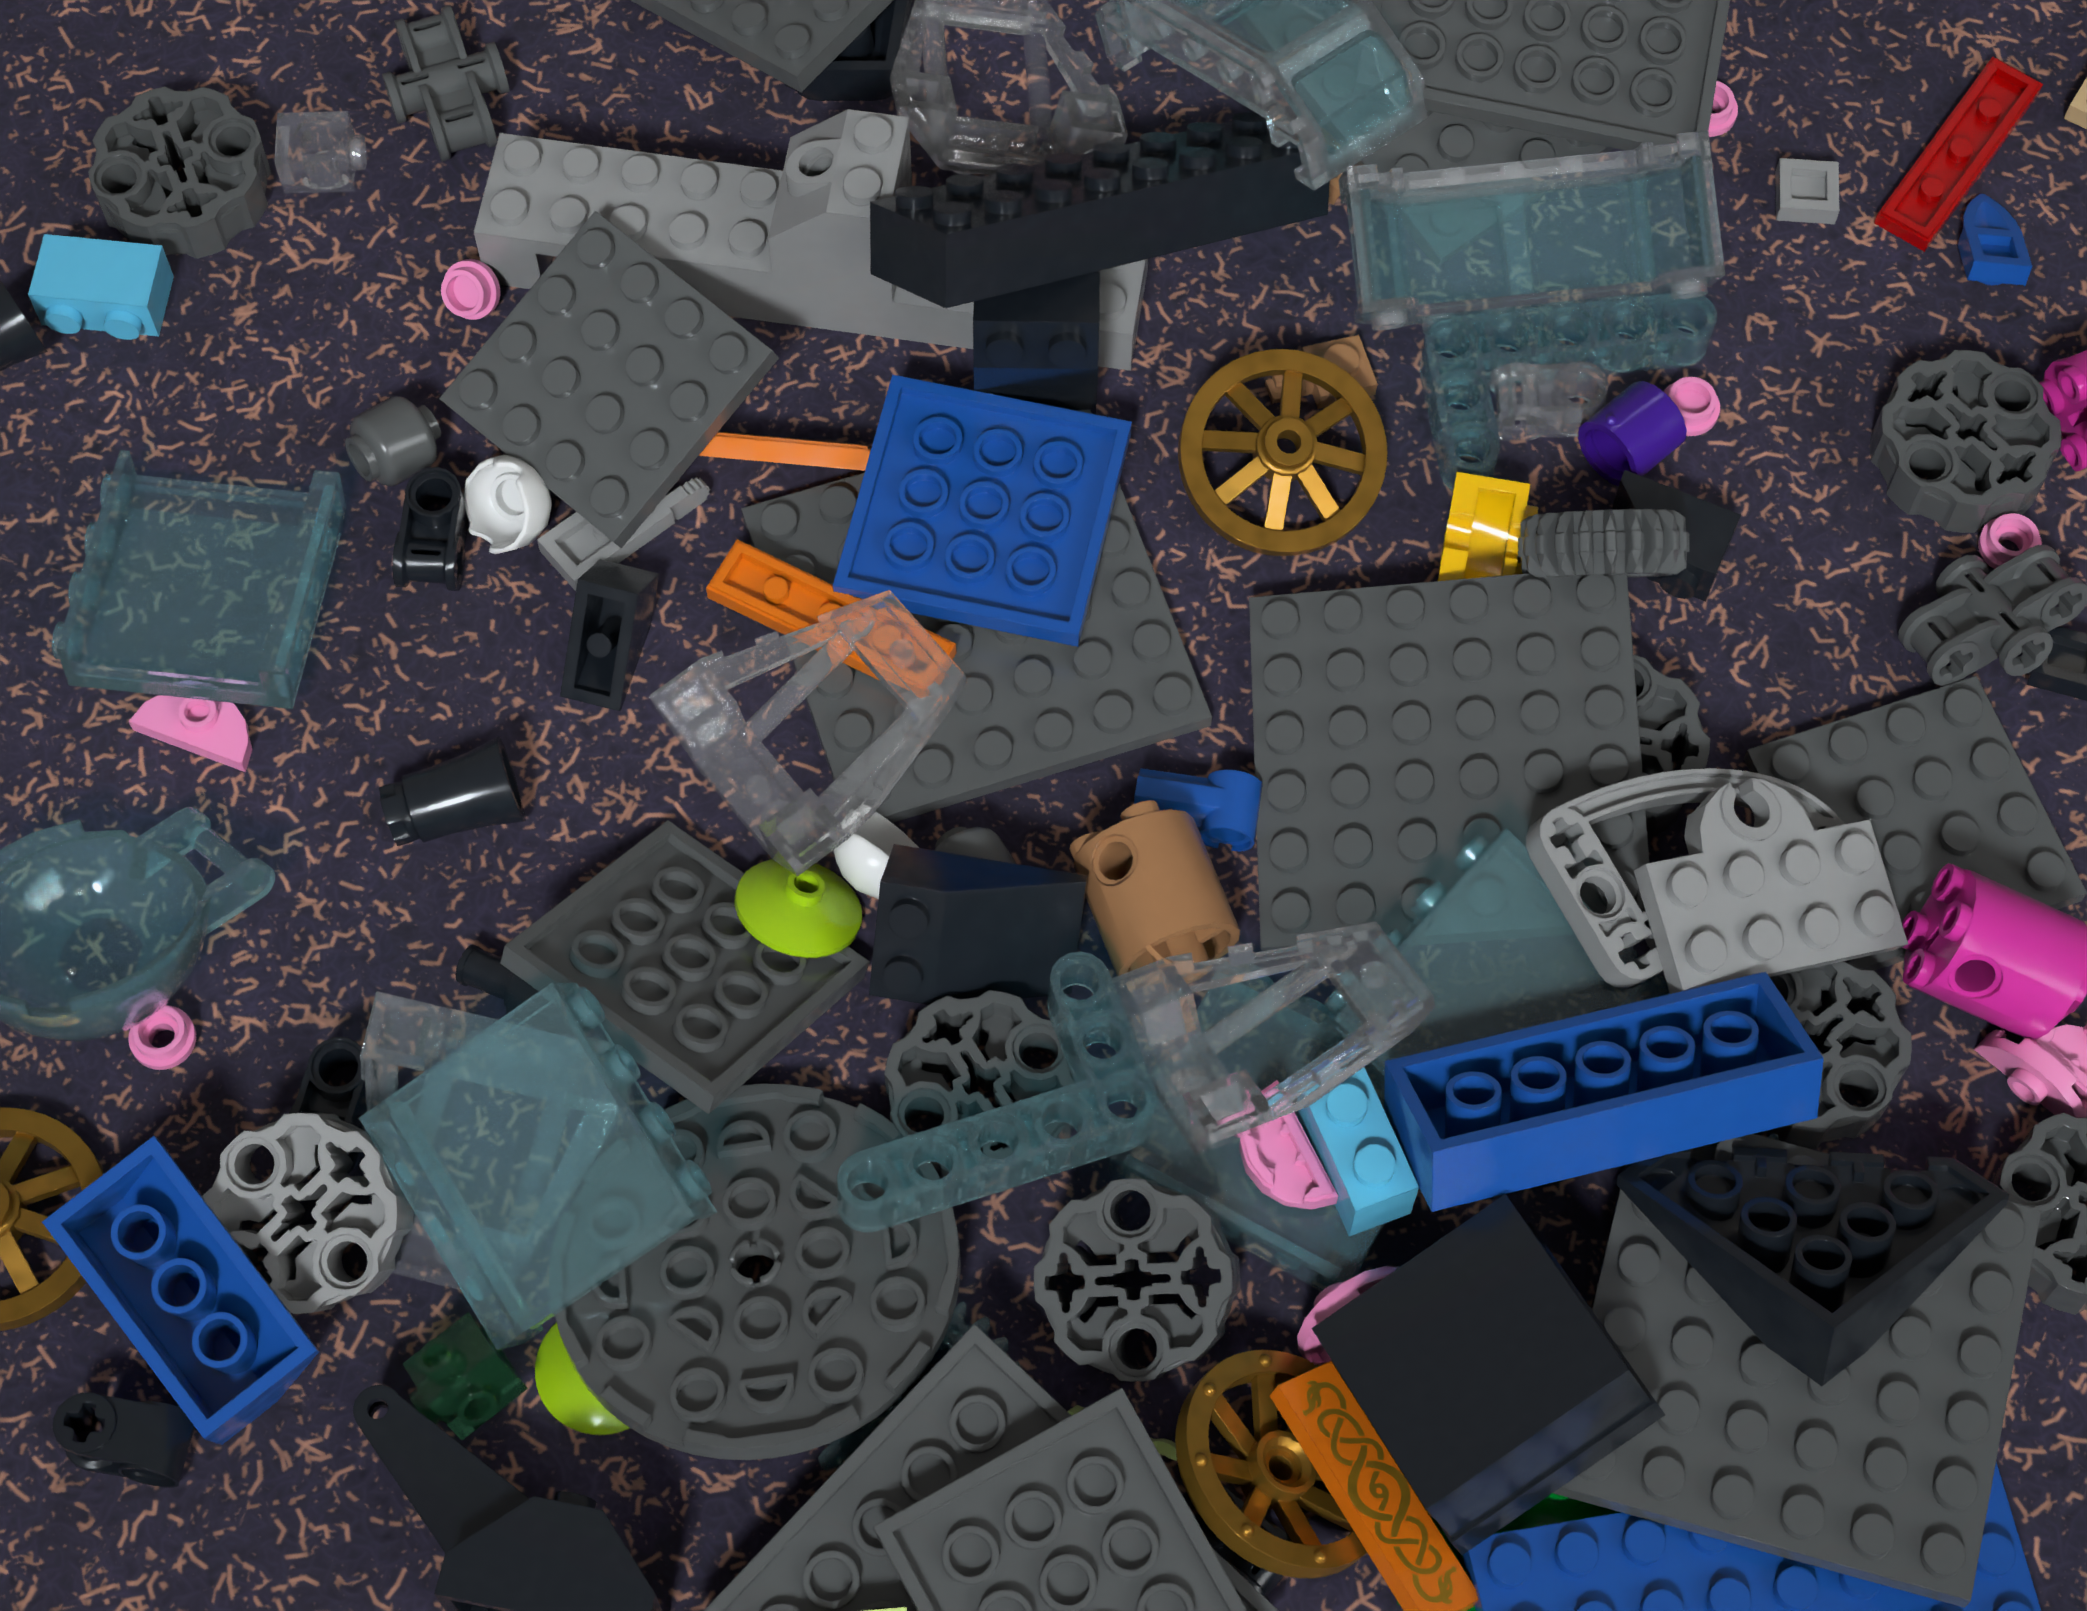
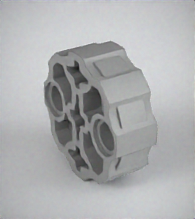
(316, 1276)

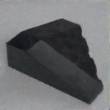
(1811, 1251)

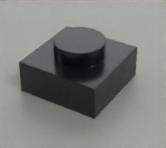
(2065, 666)

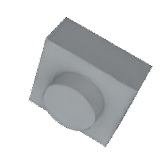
(1807, 191)

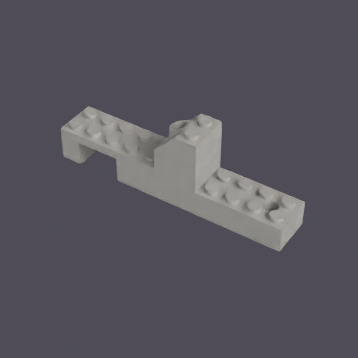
(751, 236)

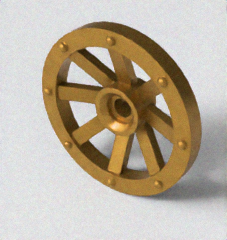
(1276, 464)
(27, 1129)
(1269, 1471)

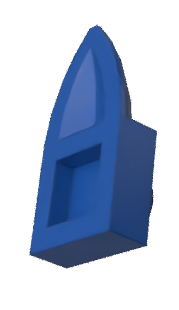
(1993, 244)

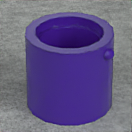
(1632, 432)

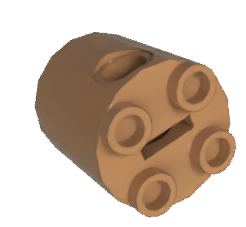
(1154, 889)

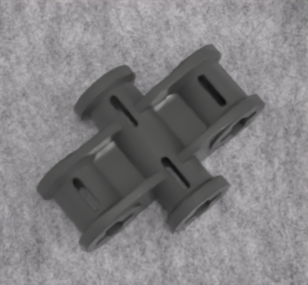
(446, 83)
(1993, 615)

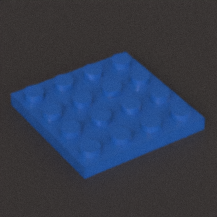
(984, 509)

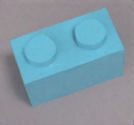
(101, 286)
(1360, 1154)

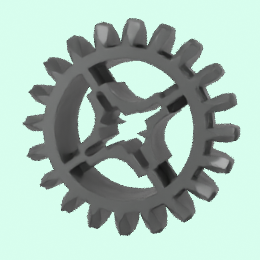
(1604, 543)

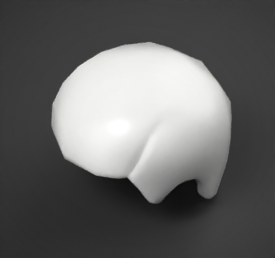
(506, 503)
(867, 853)

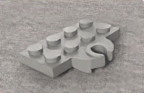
(1766, 892)

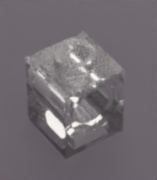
(299, 147)

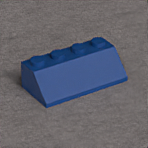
(183, 1291)

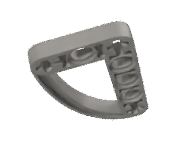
(1623, 920)

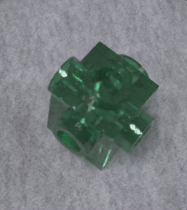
(462, 1378)

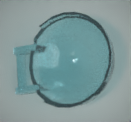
(111, 922)

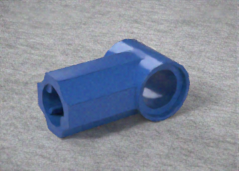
(1221, 804)

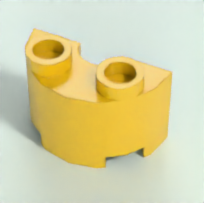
(1484, 527)

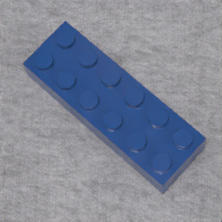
(1601, 1090)

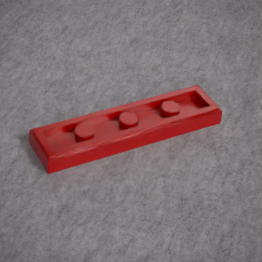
(1958, 154)

